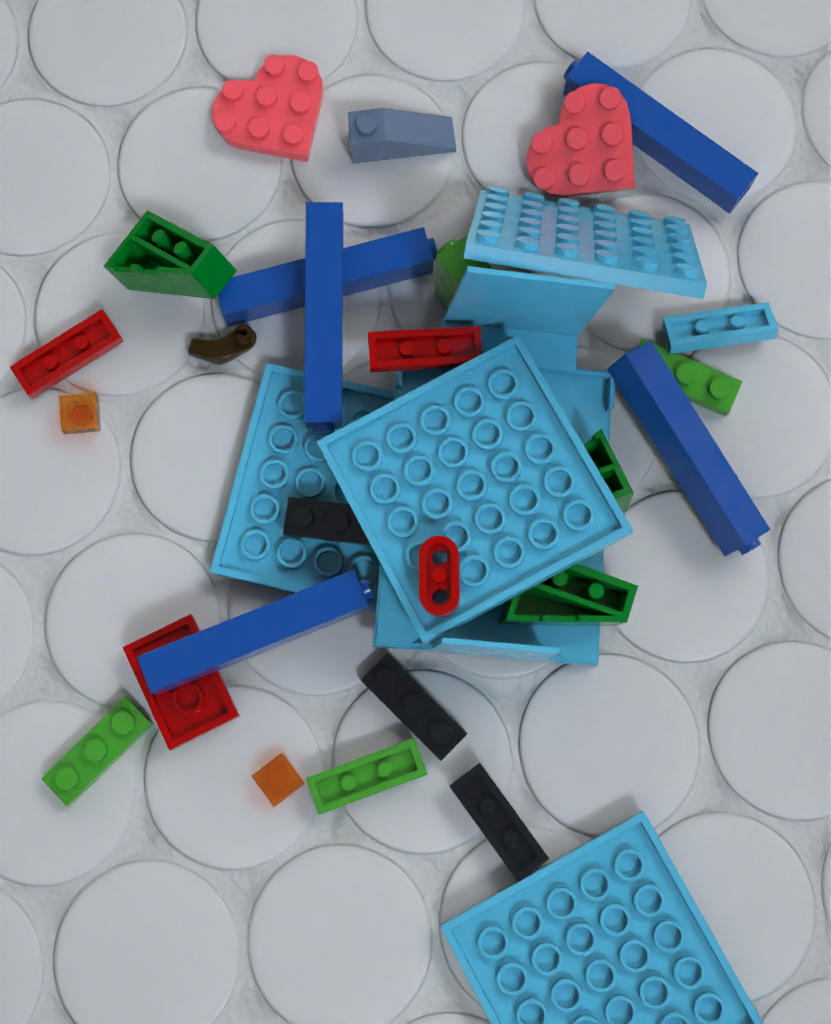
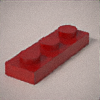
(423, 348)
(66, 354)

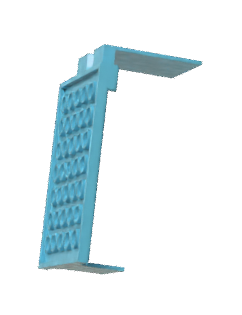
(548, 318)

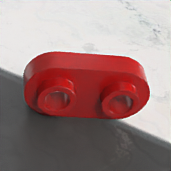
(439, 577)

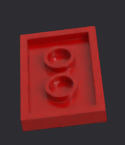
(190, 708)

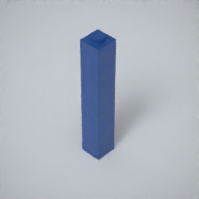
(670, 138)
(364, 268)
(324, 317)
(689, 450)
(255, 632)

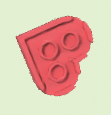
(274, 111)
(587, 148)

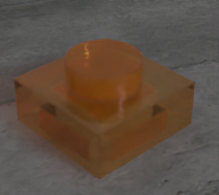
(80, 413)
(278, 779)

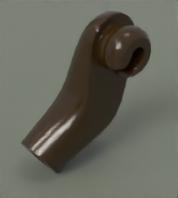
(226, 348)

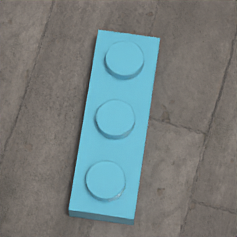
(719, 328)

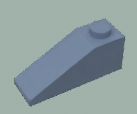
(398, 134)

